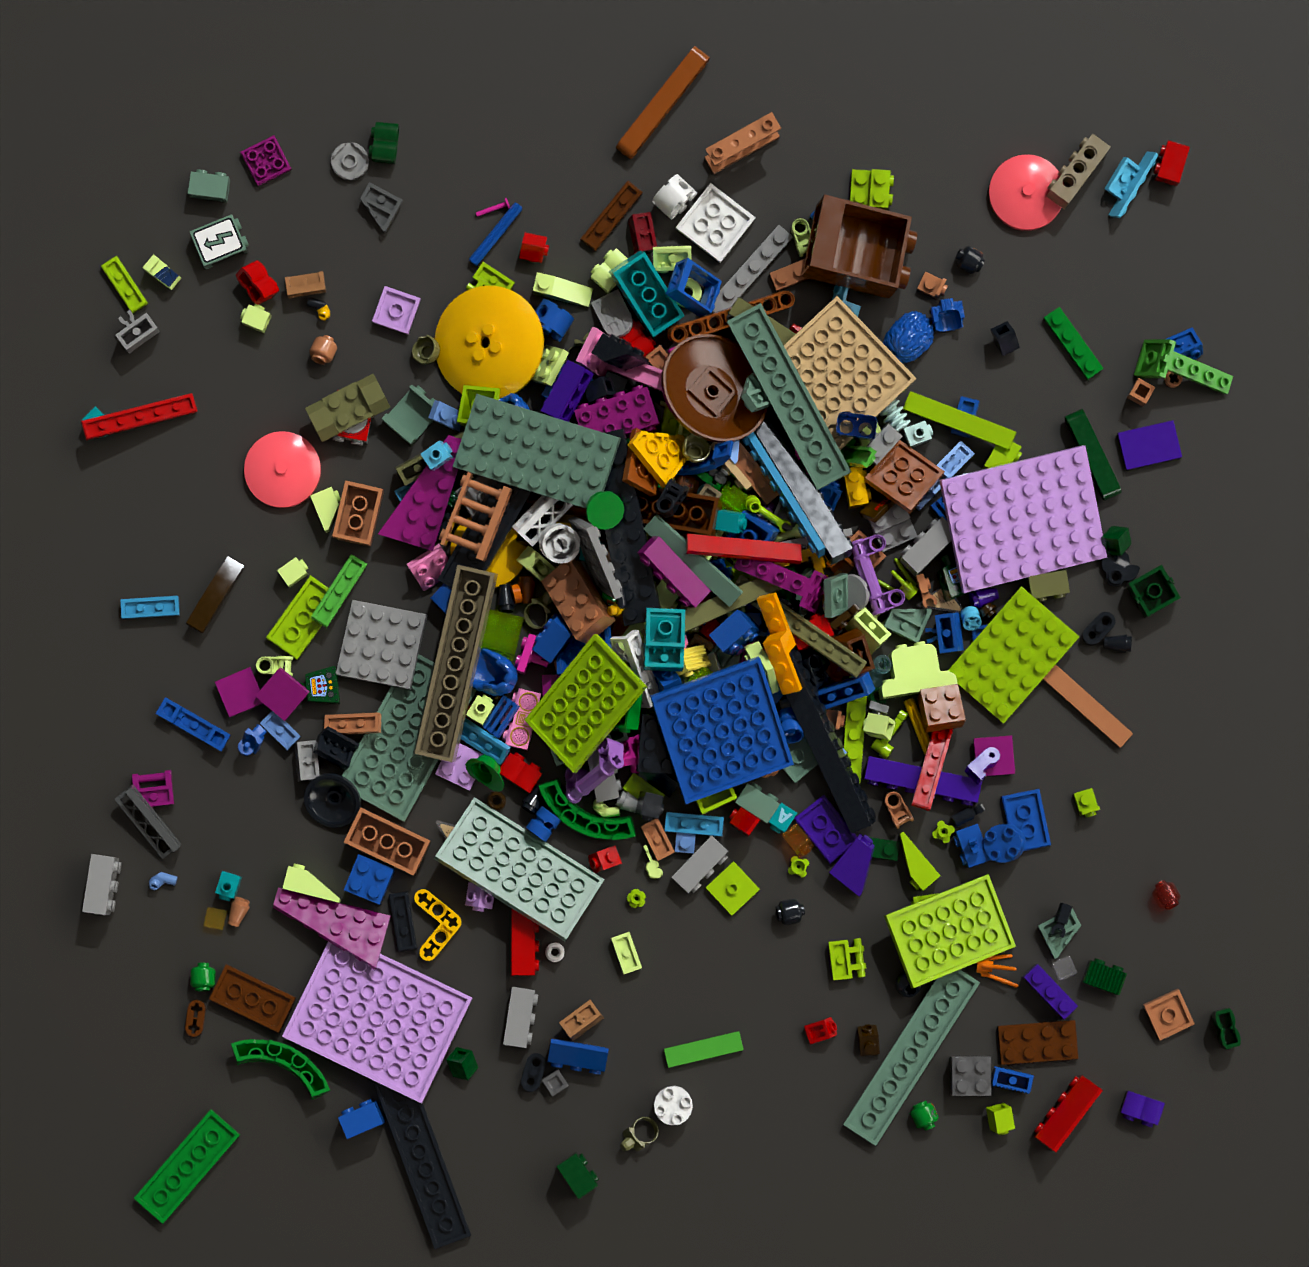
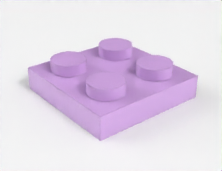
(396, 310)
(456, 771)

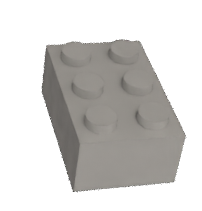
(926, 546)
(101, 885)

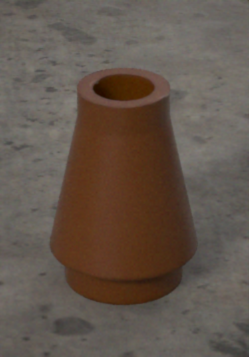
(527, 586)

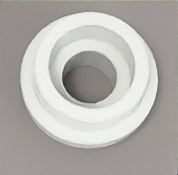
(550, 947)

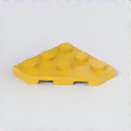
(659, 454)

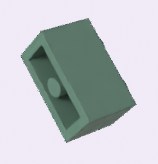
(209, 186)
(758, 803)

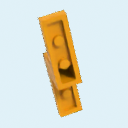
(779, 643)

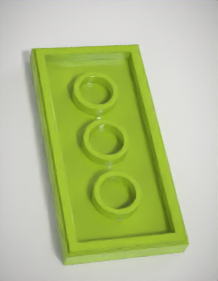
(294, 627)

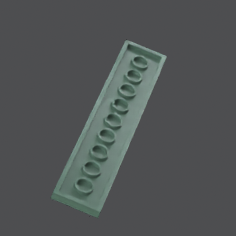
(789, 396)
(910, 1055)

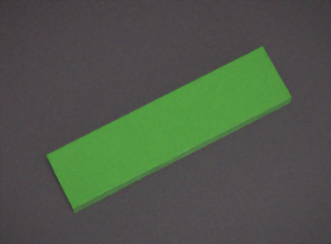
(338, 591)
(703, 1049)

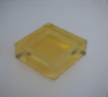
(215, 918)

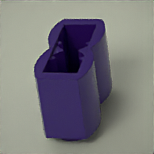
(1142, 1108)

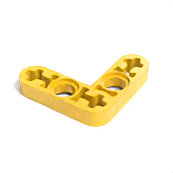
(443, 927)

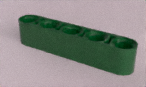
(1099, 466)

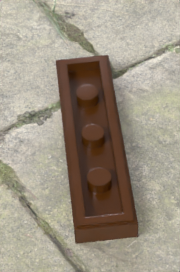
(611, 215)

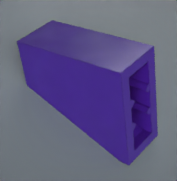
(855, 864)

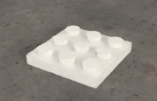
(715, 223)

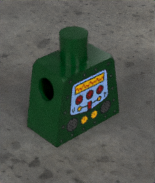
(949, 579)
(323, 686)

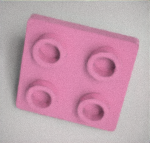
(428, 567)

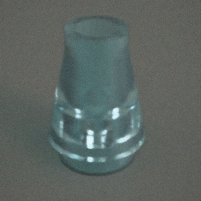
(884, 662)

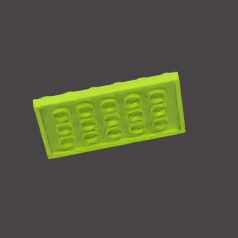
(1013, 654)
(585, 703)
(949, 931)

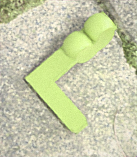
(652, 866)

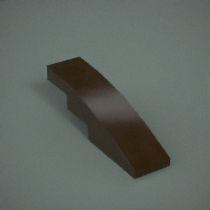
(215, 595)

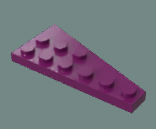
(424, 505)
(345, 926)

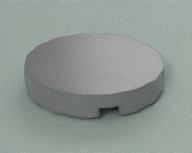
(349, 161)
(857, 591)

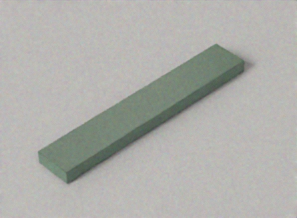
(698, 564)

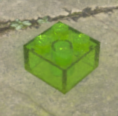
(502, 632)

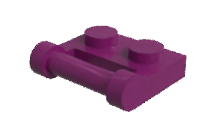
(156, 795)

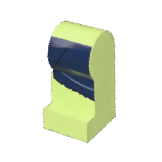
(161, 272)

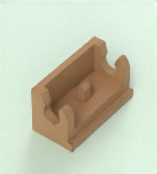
(305, 285)
(581, 1020)

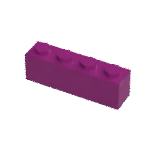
(673, 572)

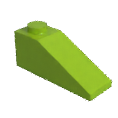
(918, 866)

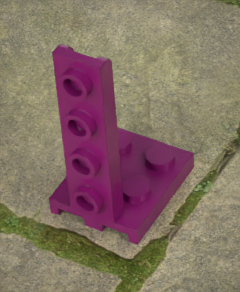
(808, 588)

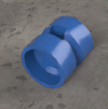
(790, 725)
(543, 823)

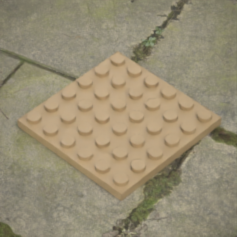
(846, 367)

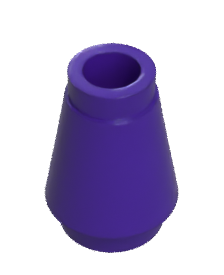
(982, 597)

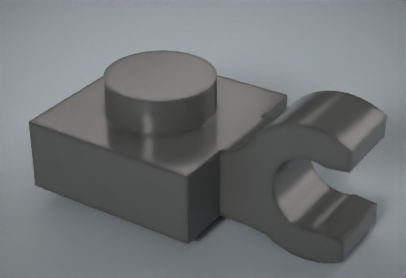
(718, 475)

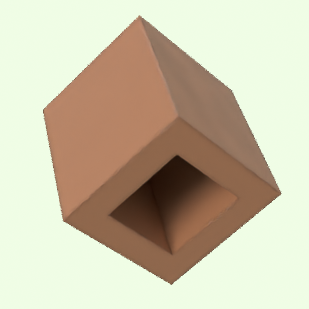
(1141, 392)

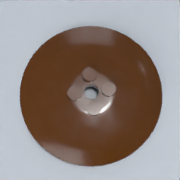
(709, 363)

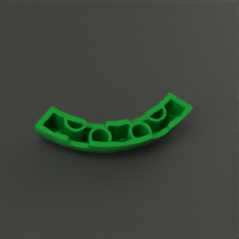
(584, 821)
(285, 1057)

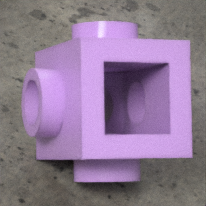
(478, 898)

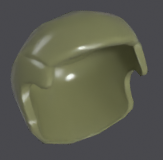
(425, 350)
(695, 448)

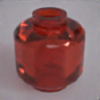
(1166, 895)

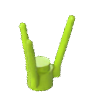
(908, 588)

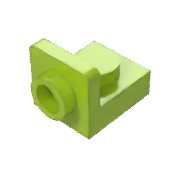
(1086, 802)

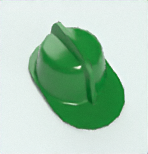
(486, 771)

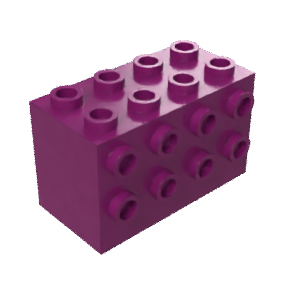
(620, 412)

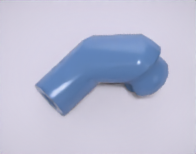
(160, 879)

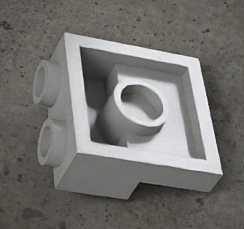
(894, 527)

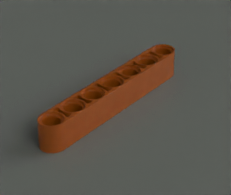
(662, 102)
(721, 317)

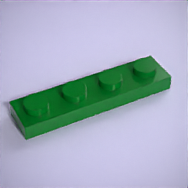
(1073, 343)

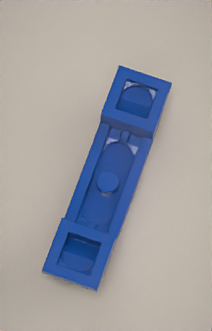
(716, 458)
(193, 724)

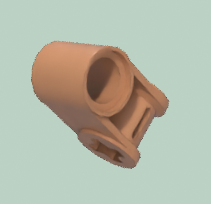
(898, 810)

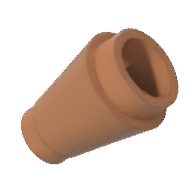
(238, 910)

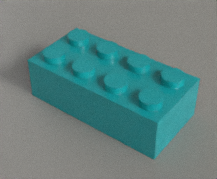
(646, 293)

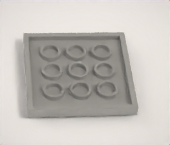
(595, 557)
(381, 644)

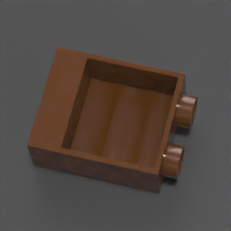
(859, 247)

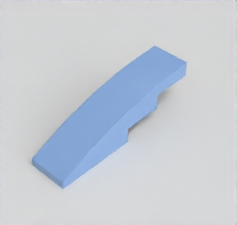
(951, 465)

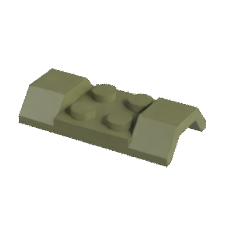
(347, 407)

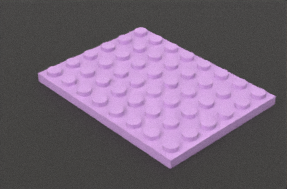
(1023, 518)
(378, 1021)

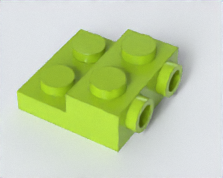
(872, 187)

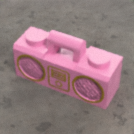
(519, 731)

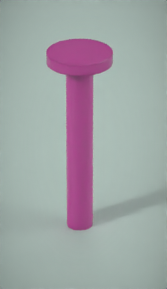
(493, 208)

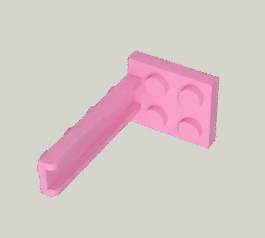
(642, 374)

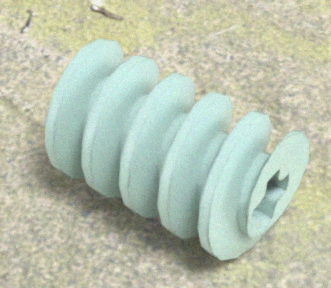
(894, 417)

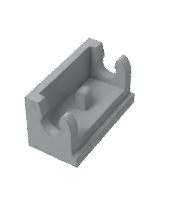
(306, 760)

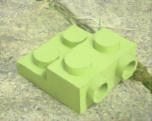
(755, 650)

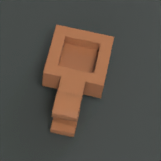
(923, 585)

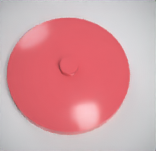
(1020, 192)
(282, 469)

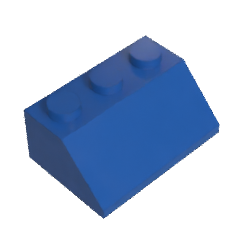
(578, 1056)

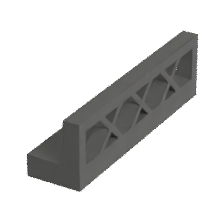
(152, 818)

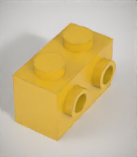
(855, 488)

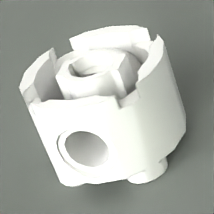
(673, 196)
(559, 543)
(673, 1105)

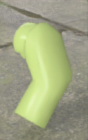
(605, 811)

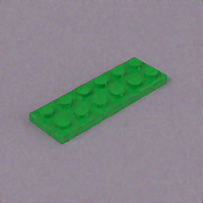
(187, 1166)

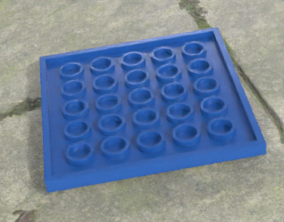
(722, 730)

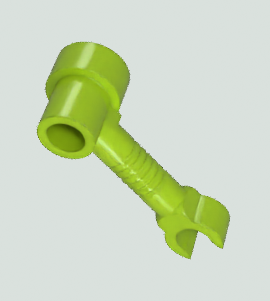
(750, 500)
(882, 746)

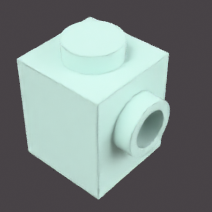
(918, 434)

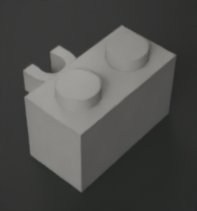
(137, 332)
(883, 441)

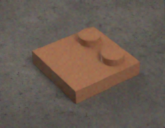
(1168, 1014)

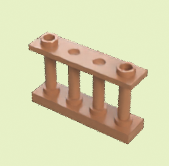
(742, 143)
(488, 531)

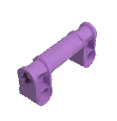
(866, 572)
(584, 781)

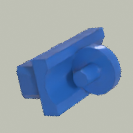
(251, 741)

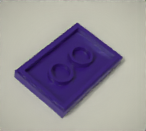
(1149, 445)
(826, 829)

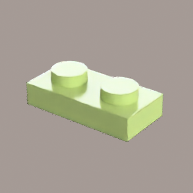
(626, 953)

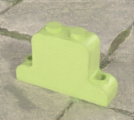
(914, 670)

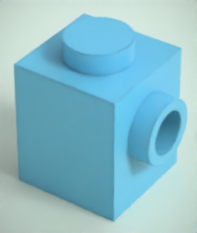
(437, 455)

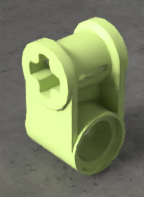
(801, 239)
(275, 663)

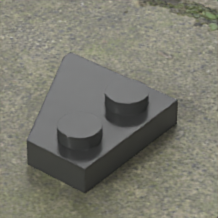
(381, 205)

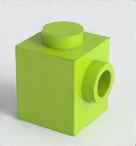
(1000, 1118)

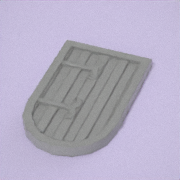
(613, 314)

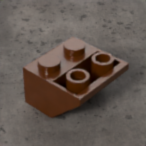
(857, 643)

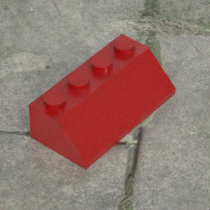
(1067, 1113)

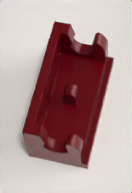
(642, 232)

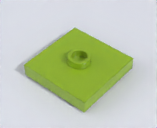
(732, 888)

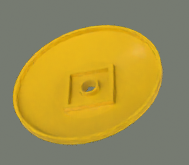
(513, 335)

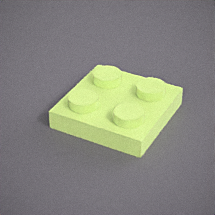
(550, 365)

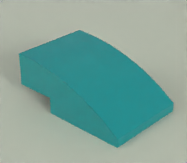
(664, 639)

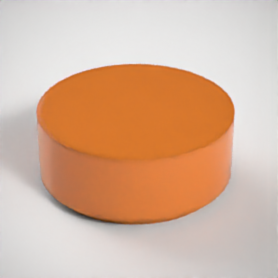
(516, 592)

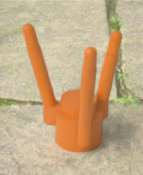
(986, 966)

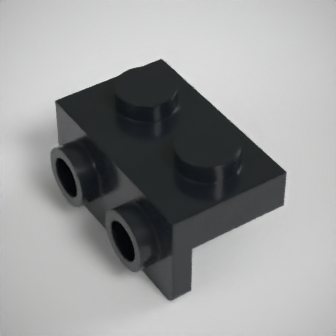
(335, 747)

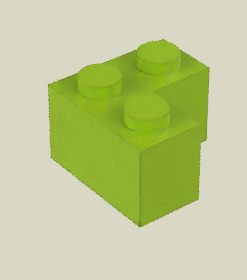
(1002, 456)

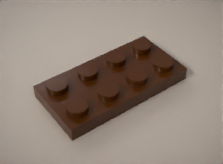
(252, 998)
(1038, 1042)

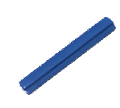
(495, 234)

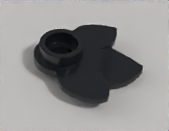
(1120, 566)

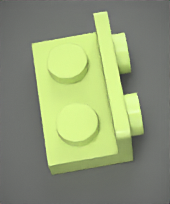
(666, 257)

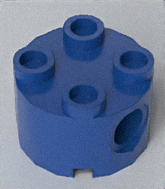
(553, 320)
(1004, 843)

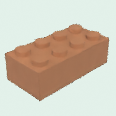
(578, 600)
(387, 841)

